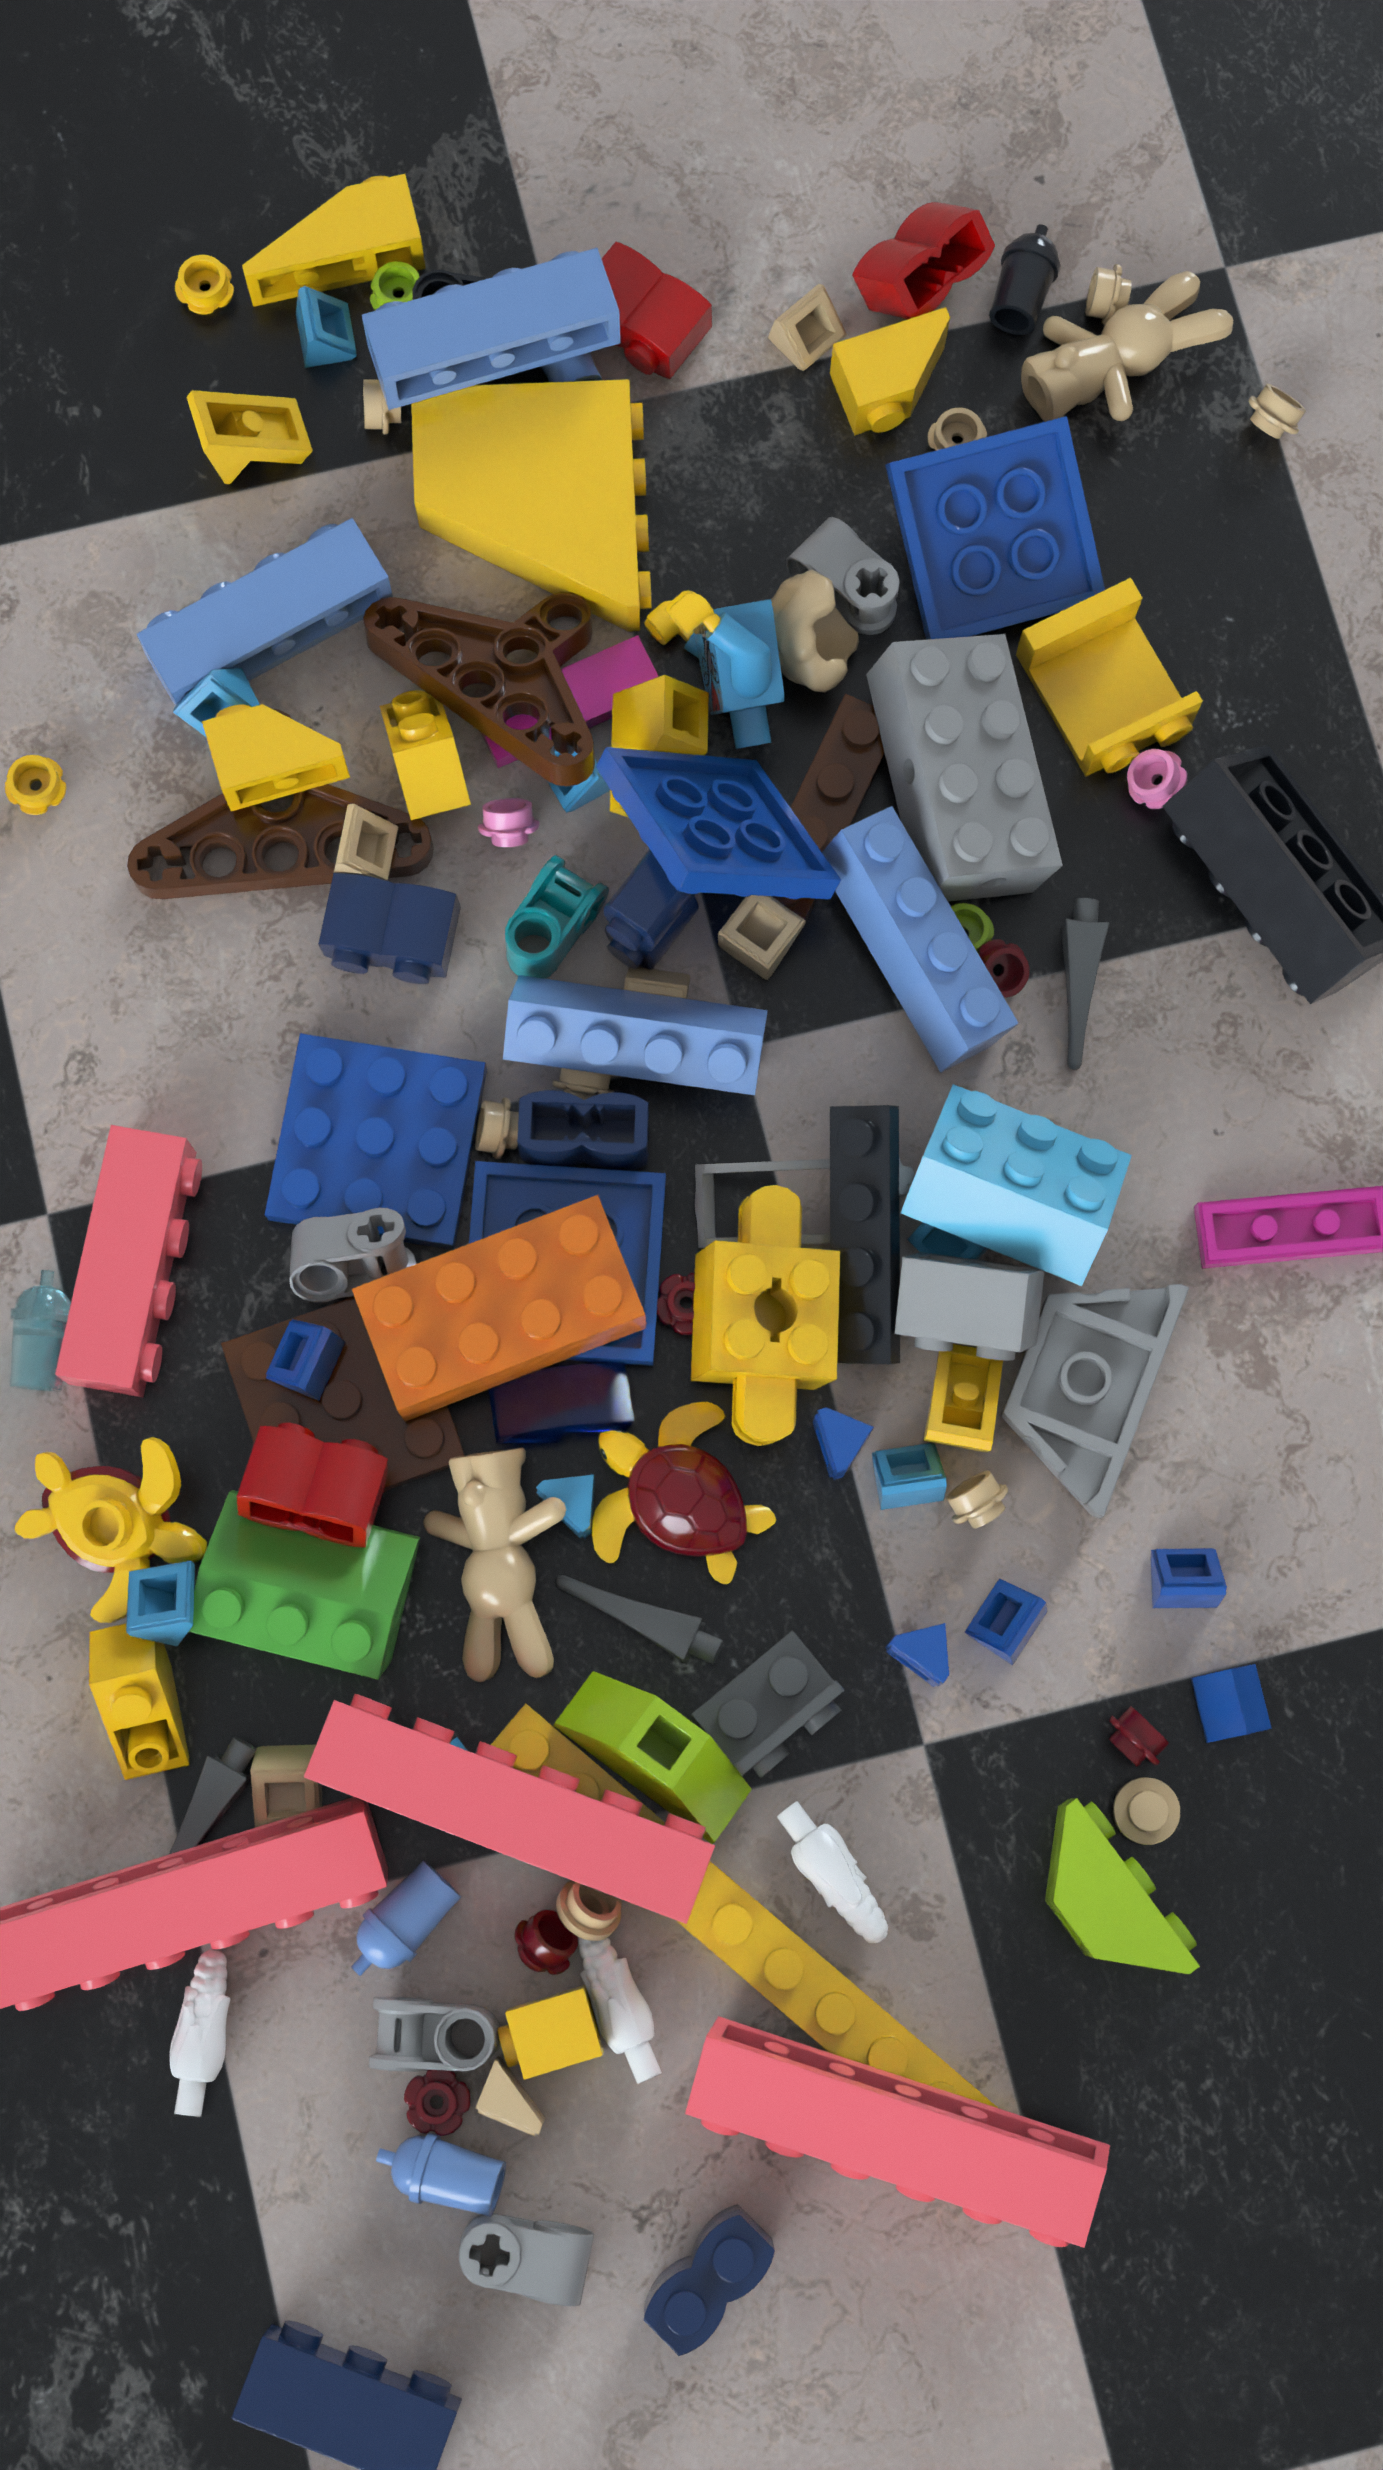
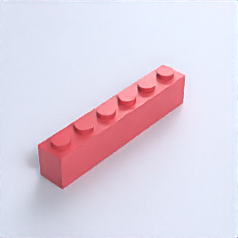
(510, 1810)
(188, 1901)
(899, 2132)

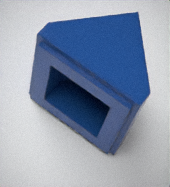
(305, 1358)
(839, 1439)
(1186, 1578)
(1007, 1620)
(923, 1653)
(1231, 1703)

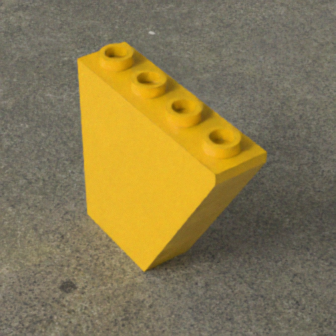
(540, 486)

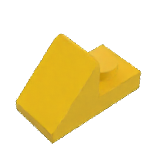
(248, 429)
(964, 1400)

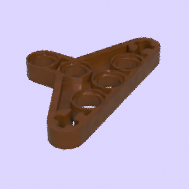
(479, 655)
(308, 824)

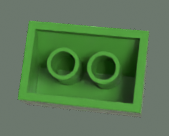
(304, 1593)

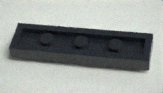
(866, 1230)

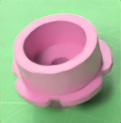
(1147, 768)
(508, 822)

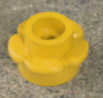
(201, 271)
(24, 773)

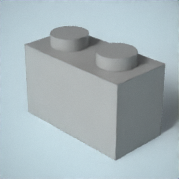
(969, 1304)

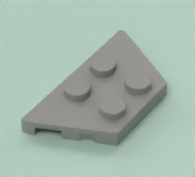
(1090, 1383)

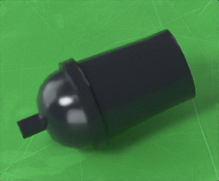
(1025, 278)

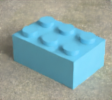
(1017, 1184)

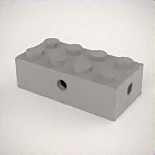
(964, 765)

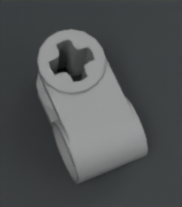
(854, 571)
(345, 1252)
(427, 2035)
(543, 2261)

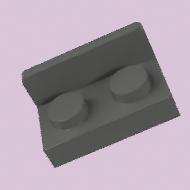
(768, 1705)

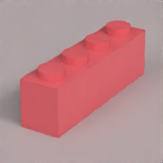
(128, 1262)

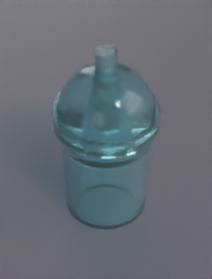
(38, 1335)

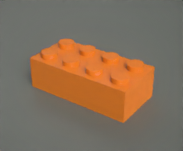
(500, 1308)

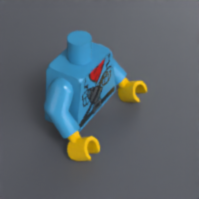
(735, 657)

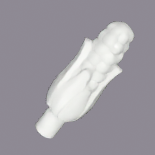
(834, 1873)
(619, 2006)
(200, 2033)

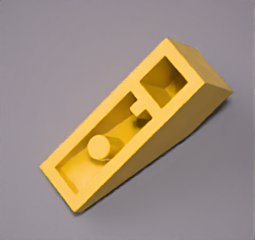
(340, 242)

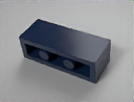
(345, 2402)

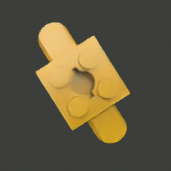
(741, 1319)

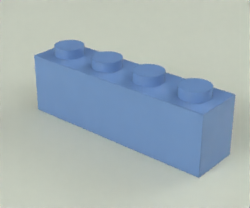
(492, 327)
(270, 612)
(917, 940)
(634, 1034)

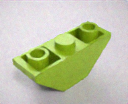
(655, 1751)
(1107, 1899)

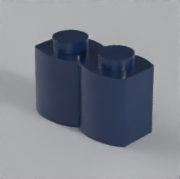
(646, 915)
(389, 927)
(566, 1131)
(694, 2291)

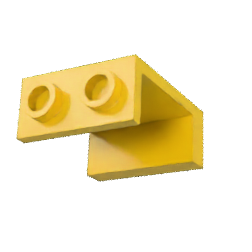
(1105, 681)

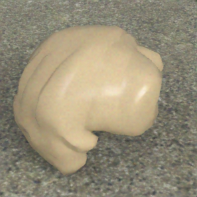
(812, 632)

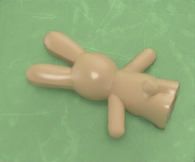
(1129, 345)
(499, 1571)

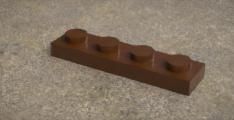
(838, 780)

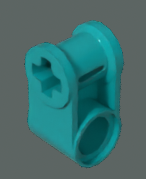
(557, 909)

